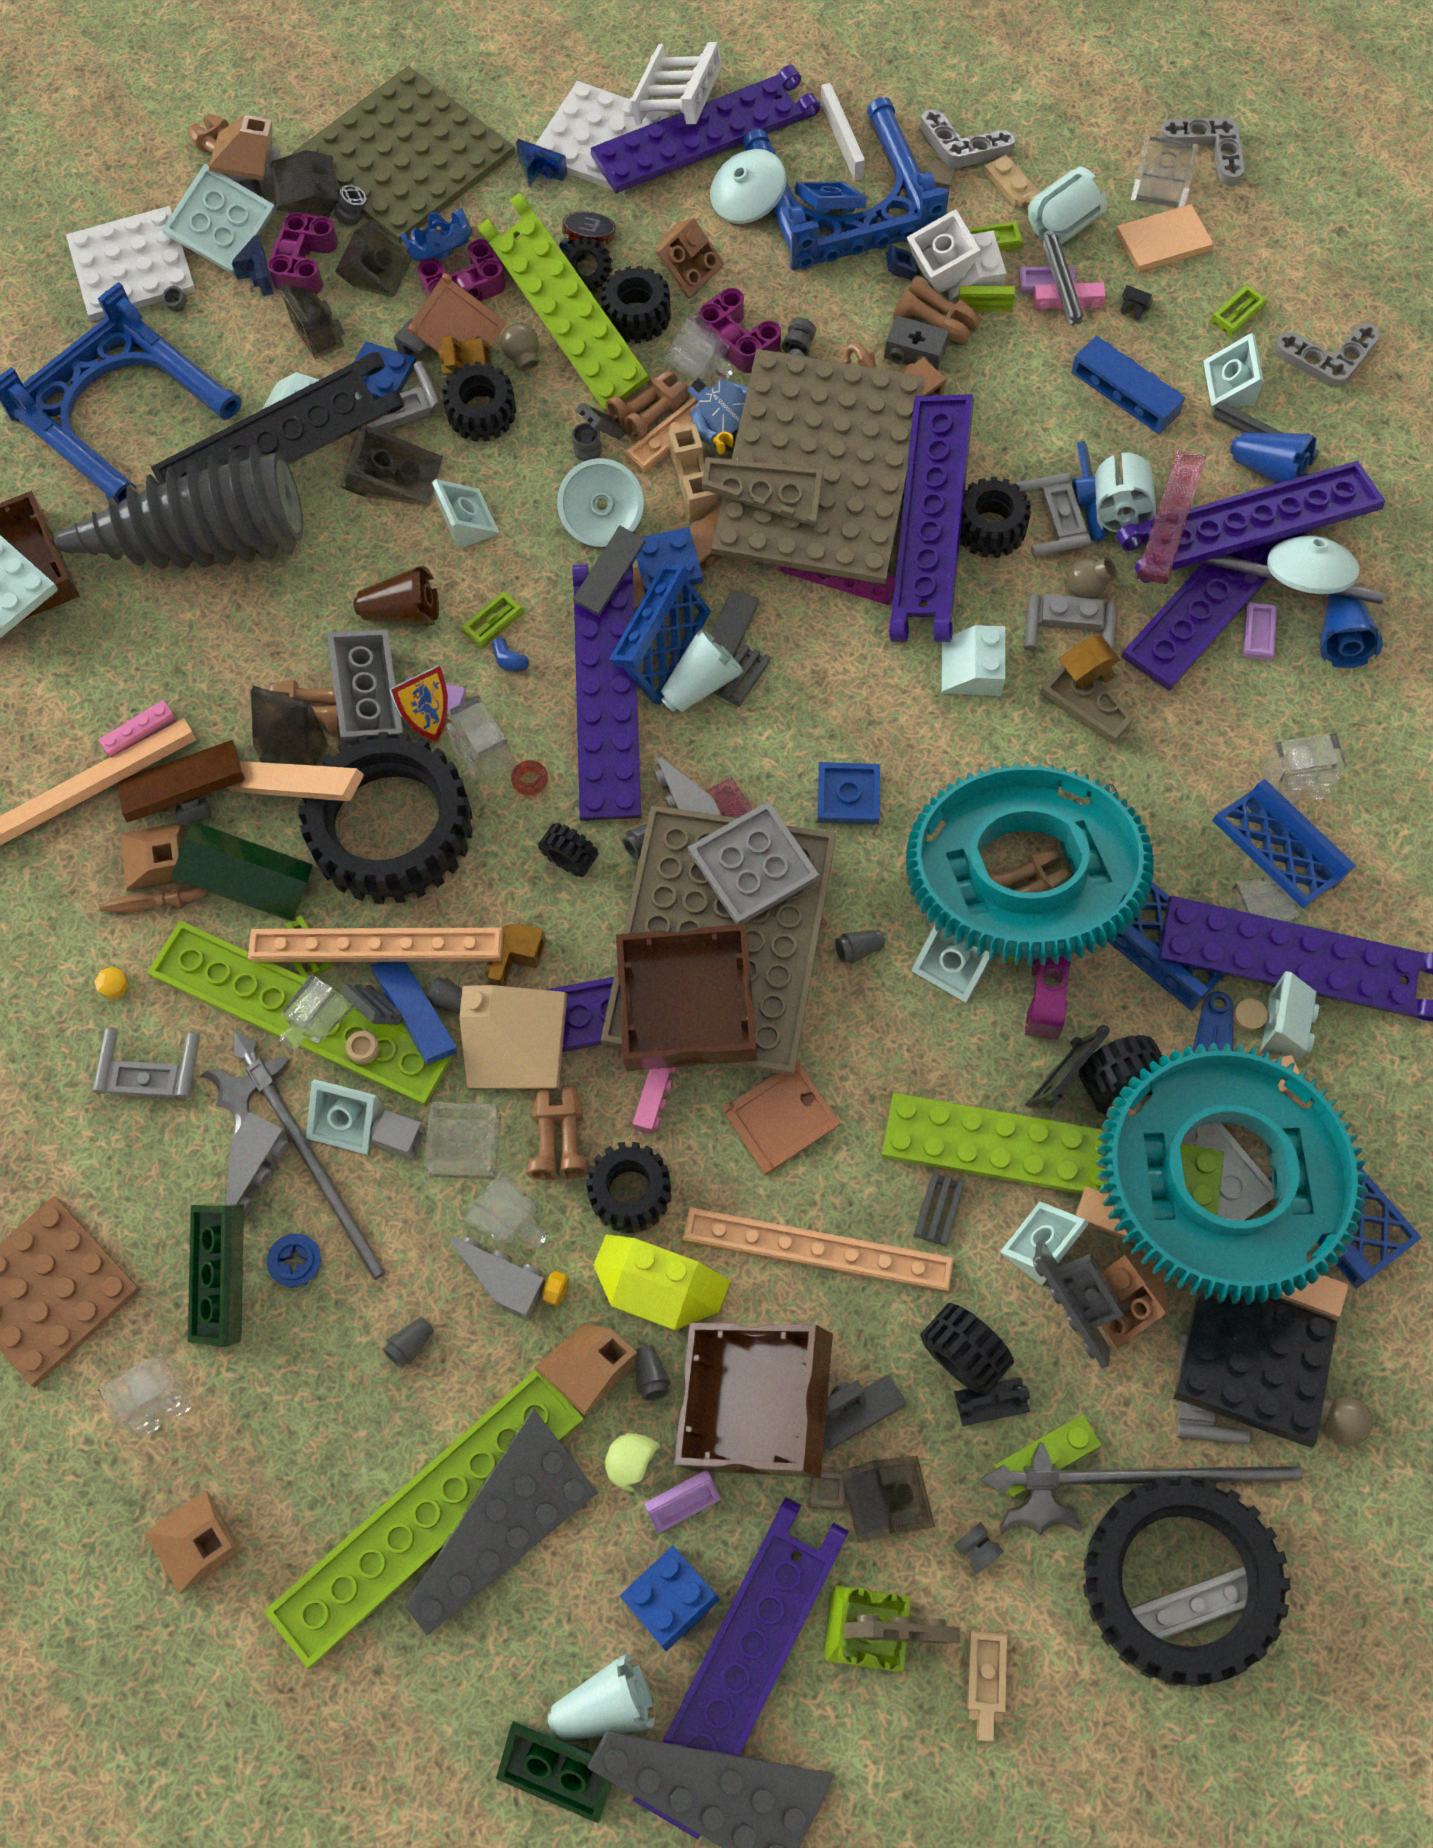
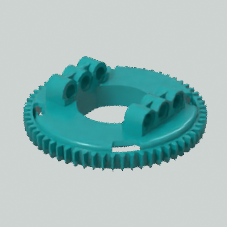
(1099, 840)
(1310, 1174)

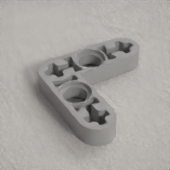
(1218, 138)
(962, 152)
(1335, 362)

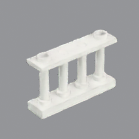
(693, 94)

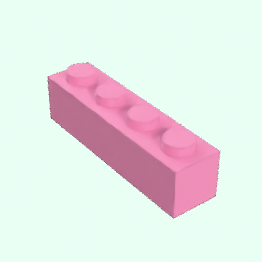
(1089, 295)
(138, 728)
(653, 1099)

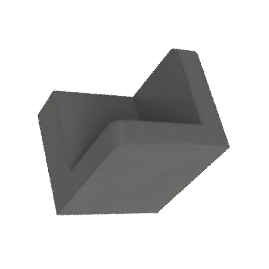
(407, 343)

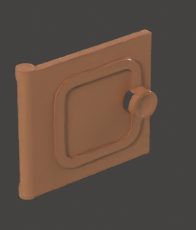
(455, 314)
(776, 1121)

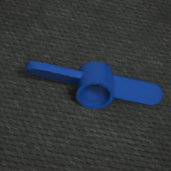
(1086, 493)

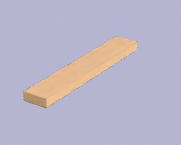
(298, 781)

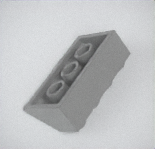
(362, 683)

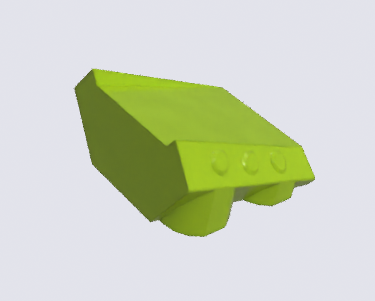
(844, 1607)

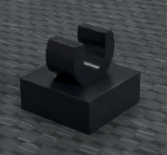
(1136, 298)

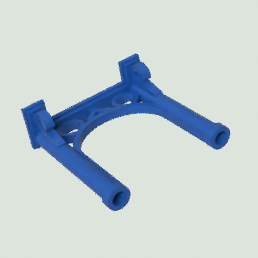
(861, 229)
(80, 367)

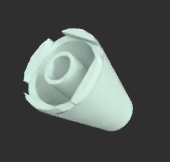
(699, 673)
(608, 1701)

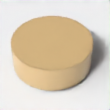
(1250, 1015)
(362, 1047)

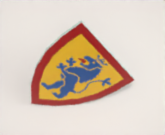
(423, 702)

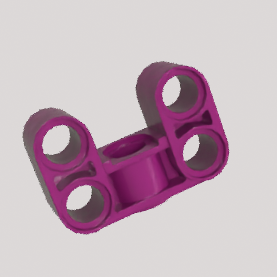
(296, 239)
(481, 280)
(723, 316)
(1049, 1003)

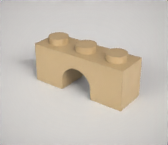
(689, 464)

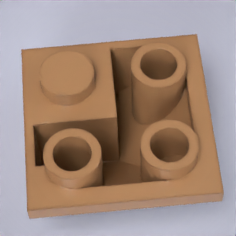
(243, 148)
(688, 256)
(151, 855)
(1140, 1294)
(588, 1365)
(193, 1542)

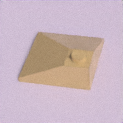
(512, 1037)

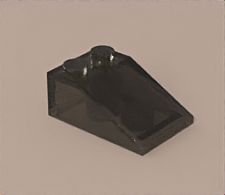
(390, 468)
(285, 729)

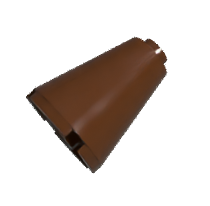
(400, 599)

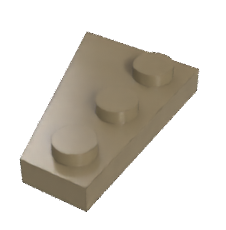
(1091, 705)
(901, 1629)

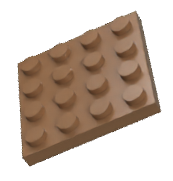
(54, 1290)

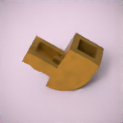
(455, 354)
(1090, 660)
(522, 946)

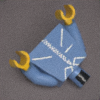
(717, 411)

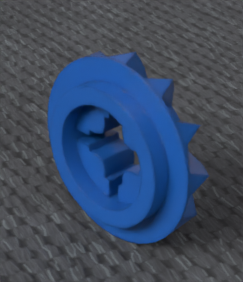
(283, 1250)

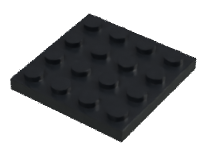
(1258, 1364)

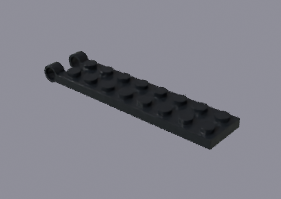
(298, 422)

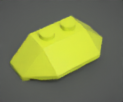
(658, 1283)

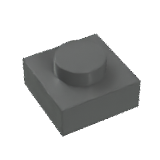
(192, 811)

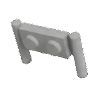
(417, 402)
(1062, 512)
(1069, 613)
(145, 1078)
(1199, 1423)

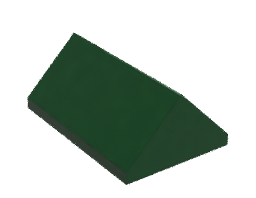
(553, 1771)

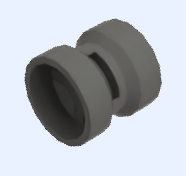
(350, 204)
(800, 335)
(586, 442)
(978, 1548)

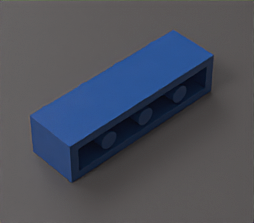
(1128, 384)

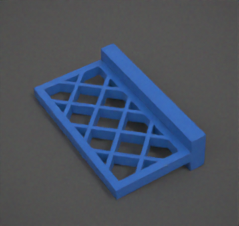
(650, 622)
(1293, 833)
(1144, 954)
(1353, 1263)

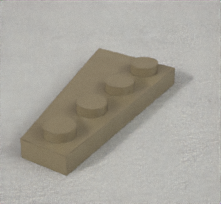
(768, 486)

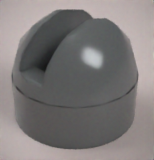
(177, 294)

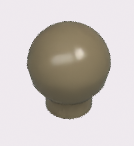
(521, 345)
(1091, 577)
(1346, 1420)

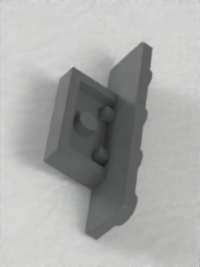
(1084, 1296)
(856, 1409)

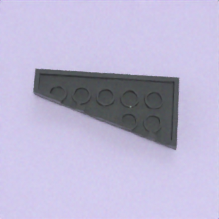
(513, 1510)
(716, 1793)

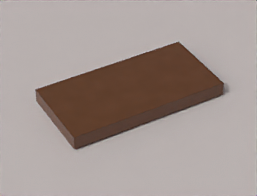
(180, 781)

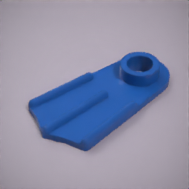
(1215, 1023)

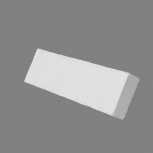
(842, 132)
(1194, 1604)

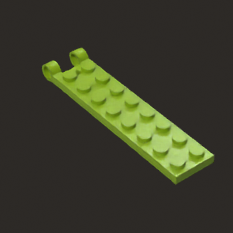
(566, 305)

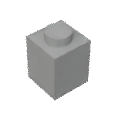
(397, 1134)

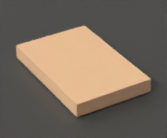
(1164, 238)

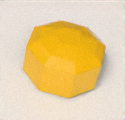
(111, 983)
(555, 1288)

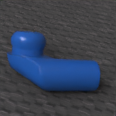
(508, 659)

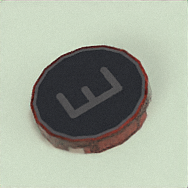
(588, 225)

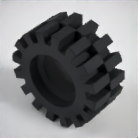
(601, 255)
(568, 849)

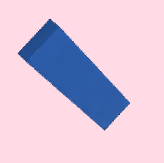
(418, 1013)

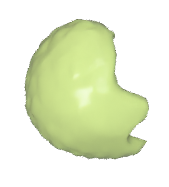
(629, 1458)

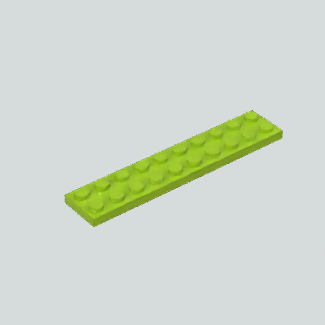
(261, 991)
(1020, 1148)
(408, 1527)

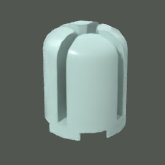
(1067, 205)
(1116, 495)

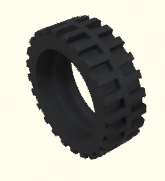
(407, 872)
(1255, 1545)

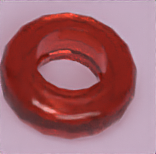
(529, 788)

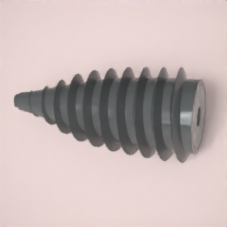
(198, 515)

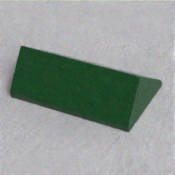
(241, 871)
(216, 1274)

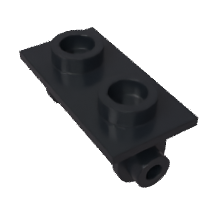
(1002, 1401)

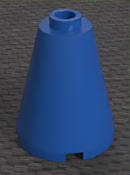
(1275, 454)
(1349, 633)

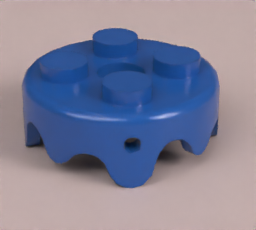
(438, 243)

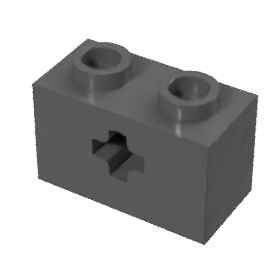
(913, 340)

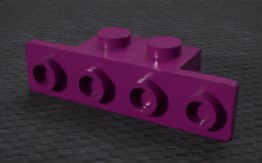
(874, 591)

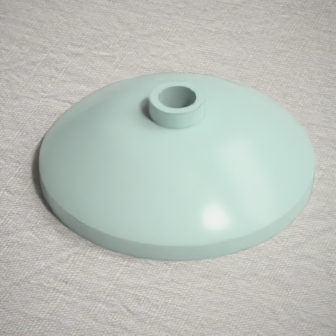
(748, 186)
(585, 487)
(1313, 565)

